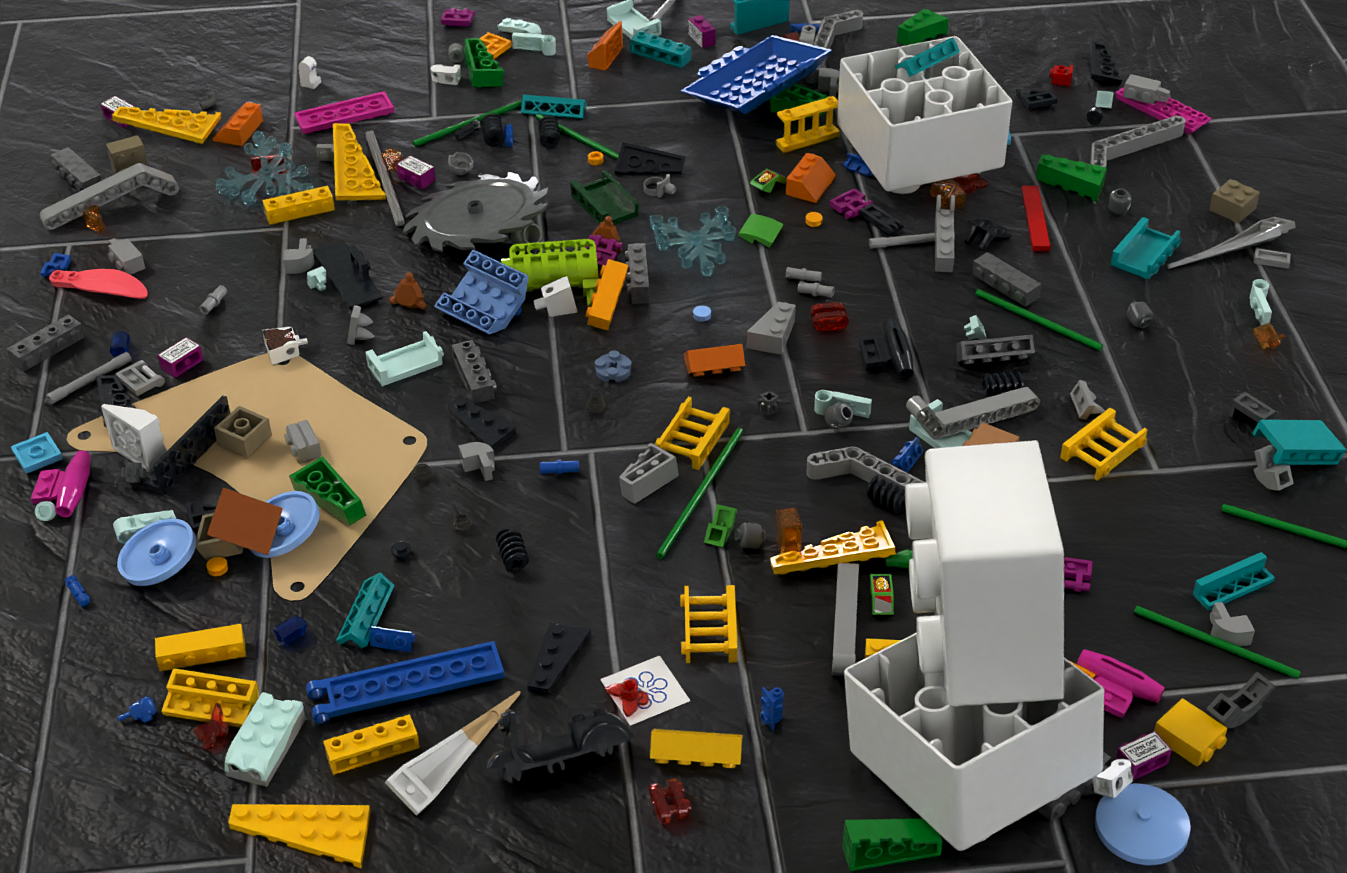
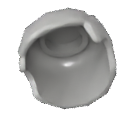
(460, 163)

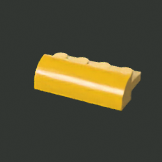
(195, 693)

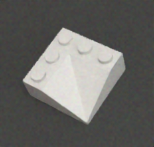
(135, 434)

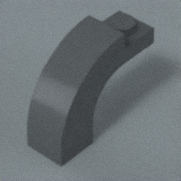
(1242, 705)

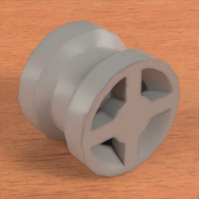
(457, 49)

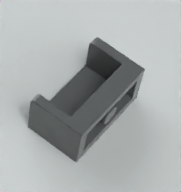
(1252, 408)

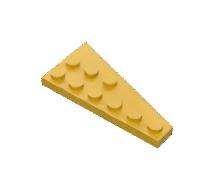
(170, 122)
(352, 169)
(838, 549)
(317, 829)

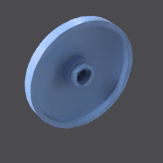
(295, 524)
(156, 552)
(1143, 825)

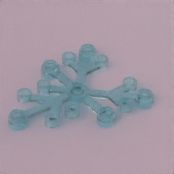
(266, 172)
(696, 238)

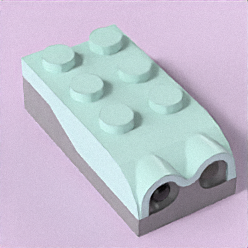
(264, 739)

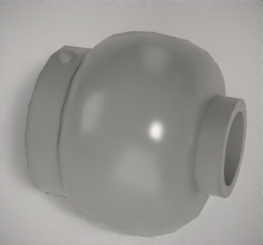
(531, 234)

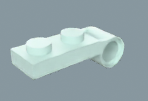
(518, 26)
(534, 42)
(1259, 302)
(859, 405)
(127, 526)

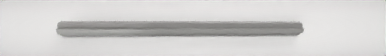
(385, 179)

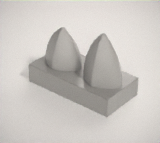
(356, 332)
(1083, 400)

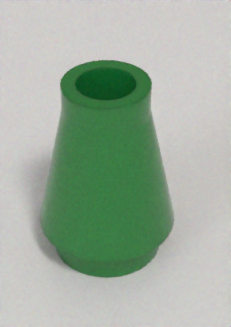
(900, 559)

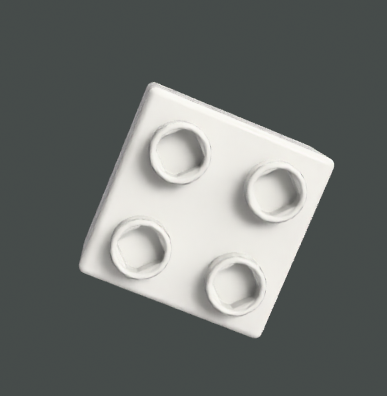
(923, 125)
(988, 574)
(973, 763)

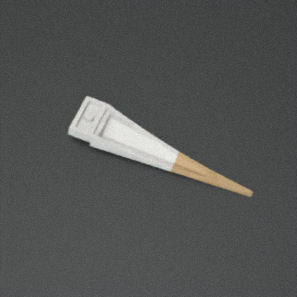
(427, 774)

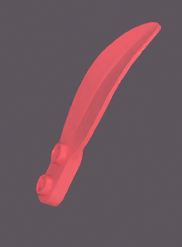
(100, 281)

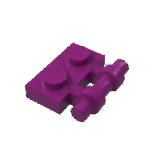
(457, 17)
(847, 201)
(605, 254)
(1078, 570)

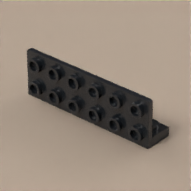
(187, 449)

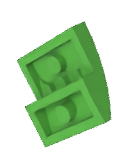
(760, 229)

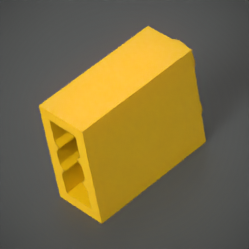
(1191, 732)

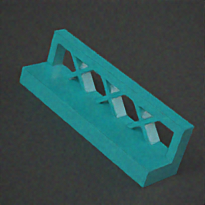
(929, 57)
(553, 102)
(1229, 577)
(366, 610)

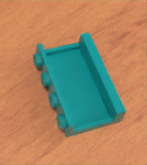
(758, 14)
(1144, 250)
(1301, 442)

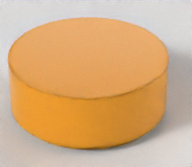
(595, 158)
(813, 219)
(217, 566)

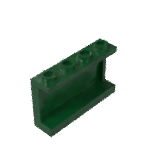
(605, 199)

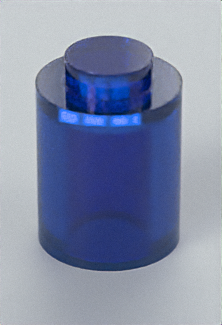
(119, 343)
(290, 630)

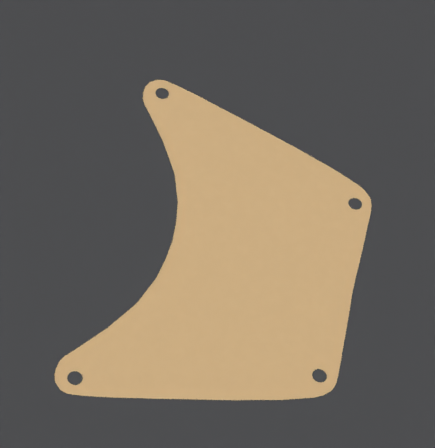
(352, 433)

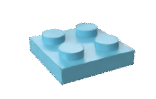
(36, 452)

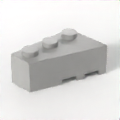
(773, 329)
(648, 473)

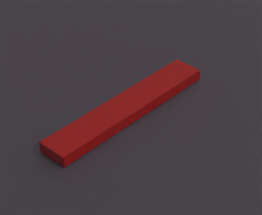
(1035, 218)

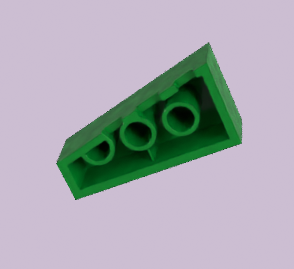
(480, 65)
(1072, 175)
(329, 490)

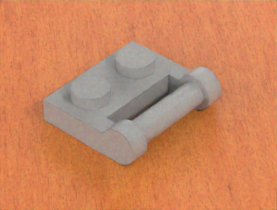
(136, 382)

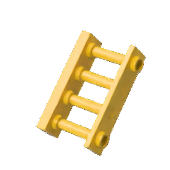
(814, 135)
(1096, 429)
(704, 444)
(727, 615)

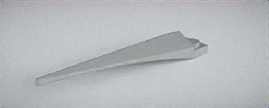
(1259, 233)

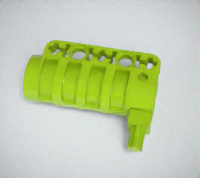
(550, 266)

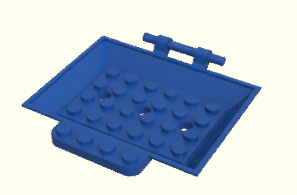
(756, 74)

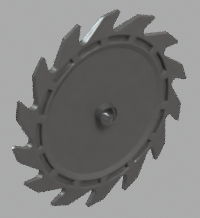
(476, 212)

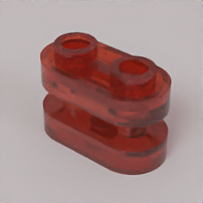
(829, 316)
(675, 792)

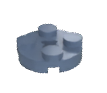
(606, 365)

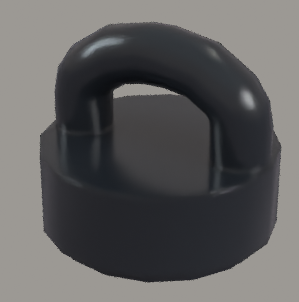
(1094, 116)

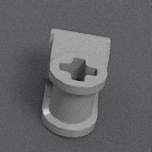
(807, 34)

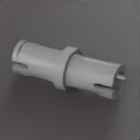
(803, 274)
(816, 289)
(213, 300)

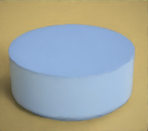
(702, 313)

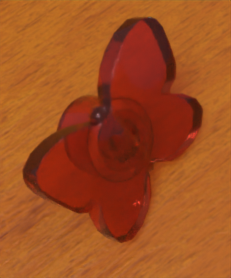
(971, 182)
(629, 695)
(213, 730)

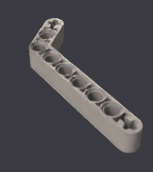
(833, 26)
(1136, 139)
(55, 216)
(972, 414)
(858, 463)
(845, 618)

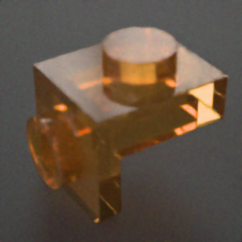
(392, 158)
(94, 219)
(1267, 336)

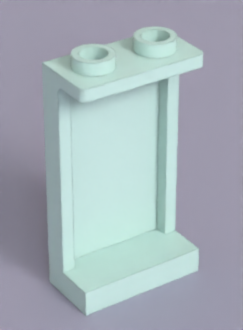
(631, 19)
(405, 361)
(949, 441)

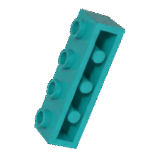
(660, 49)

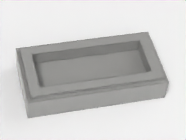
(1272, 258)

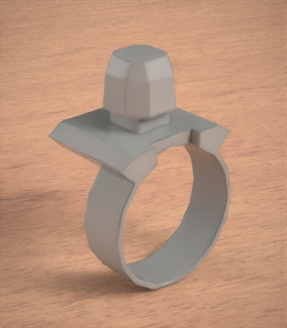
(663, 186)

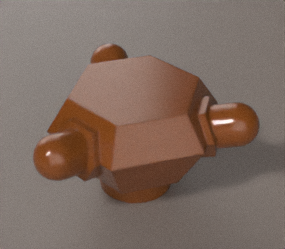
(608, 231)
(408, 293)

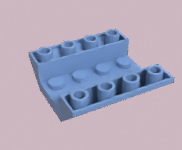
(486, 294)

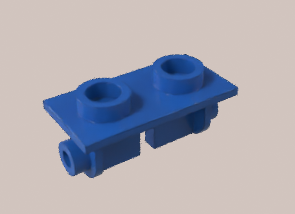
(855, 162)
(908, 455)
(391, 639)
(771, 706)

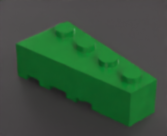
(888, 842)

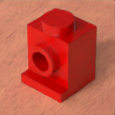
(1061, 75)

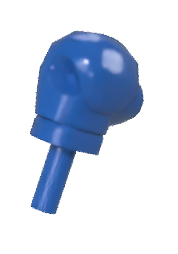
(142, 709)

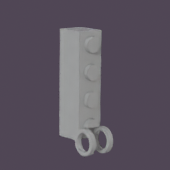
(944, 236)

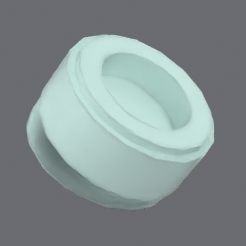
(45, 511)

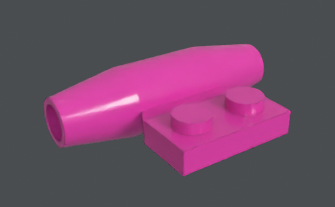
(64, 486)
(1119, 682)

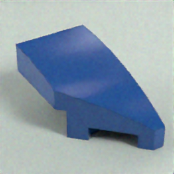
(57, 262)

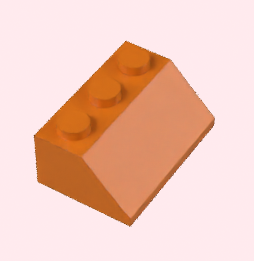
(606, 48)
(240, 125)
(809, 178)
(714, 359)

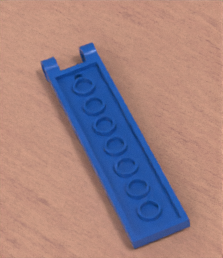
(405, 680)

